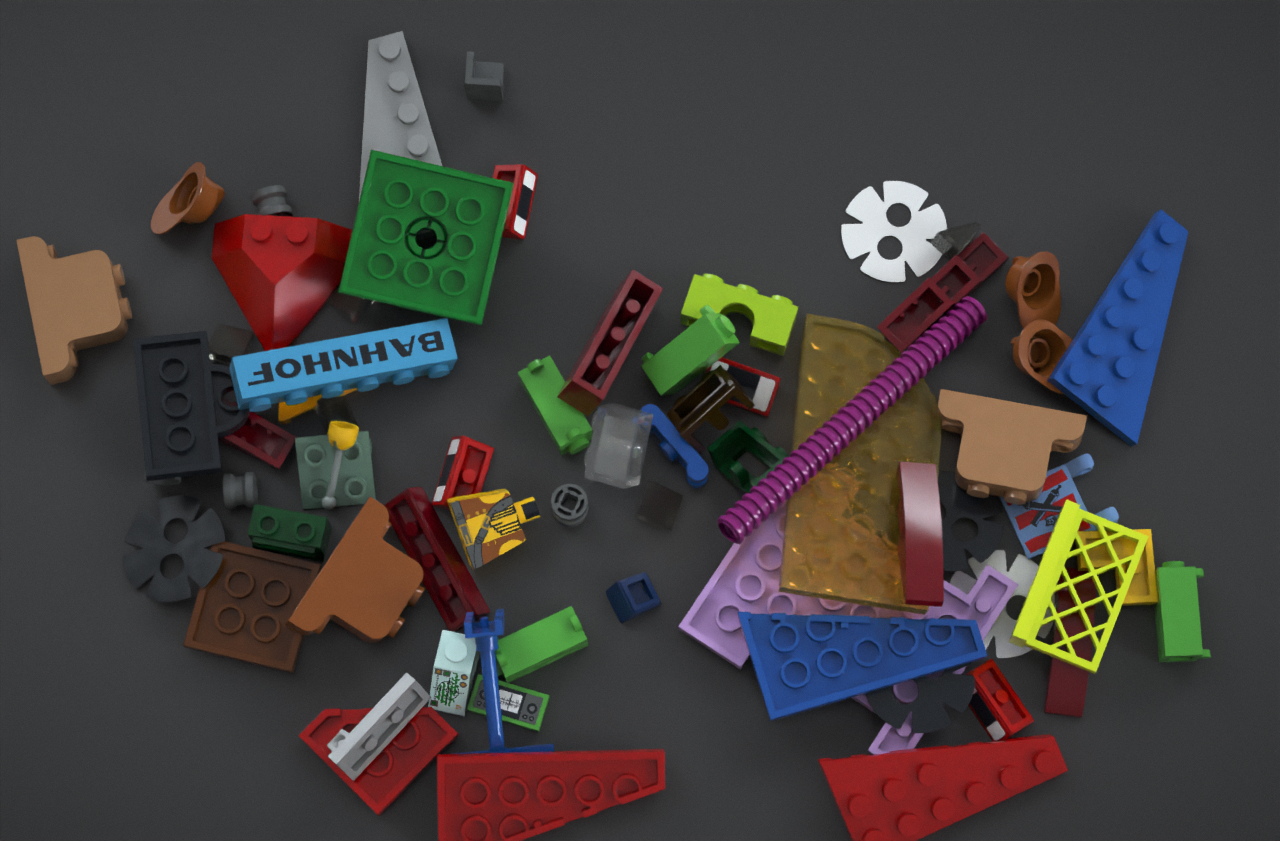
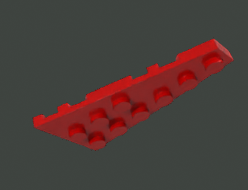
(929, 788)
(537, 791)

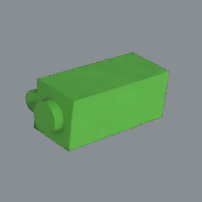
(690, 352)
(563, 422)
(1178, 613)
(539, 644)

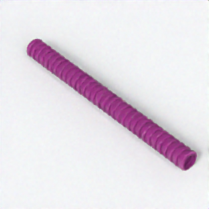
(851, 420)

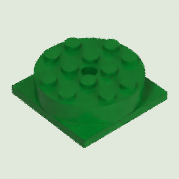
(413, 196)

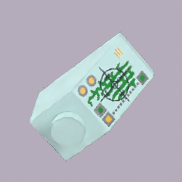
(453, 673)

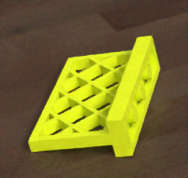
(1047, 577)

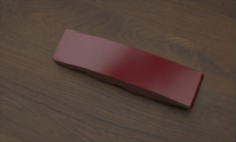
(942, 292)
(261, 439)
(920, 534)

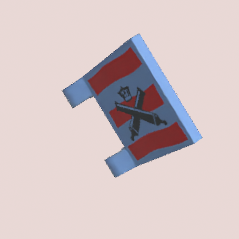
(1036, 519)

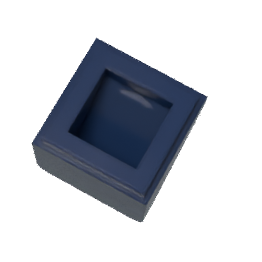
(632, 597)

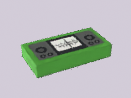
(518, 704)

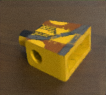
(490, 523)

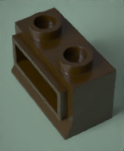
(704, 404)

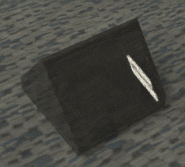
(334, 410)

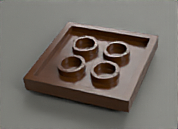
(247, 607)

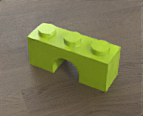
(770, 317)

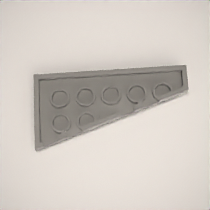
(395, 108)

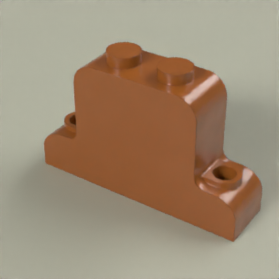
(361, 582)

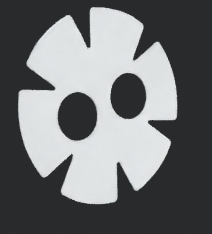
(872, 212)
(1022, 573)

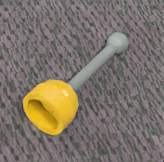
(341, 437)

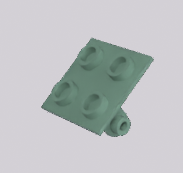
(315, 465)

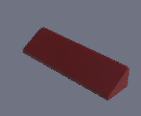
(433, 549)

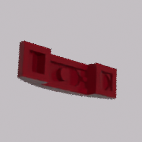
(1066, 682)

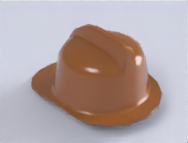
(188, 201)
(1035, 287)
(1040, 350)

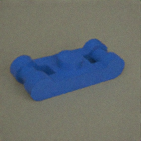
(677, 448)

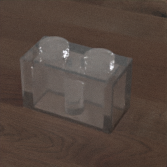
(617, 445)

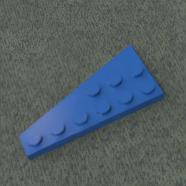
(1119, 344)
(831, 658)

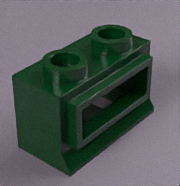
(734, 444)
(289, 532)

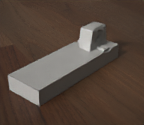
(357, 749)

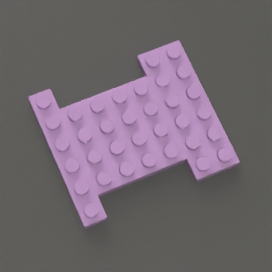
(750, 583)

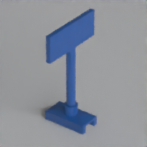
(486, 643)

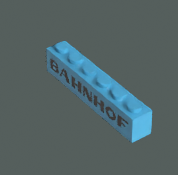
(343, 364)

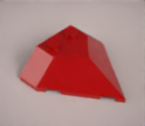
(280, 270)

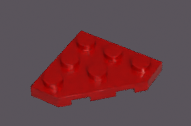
(396, 764)

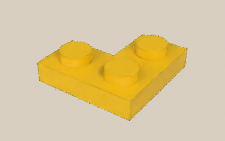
(1143, 584)

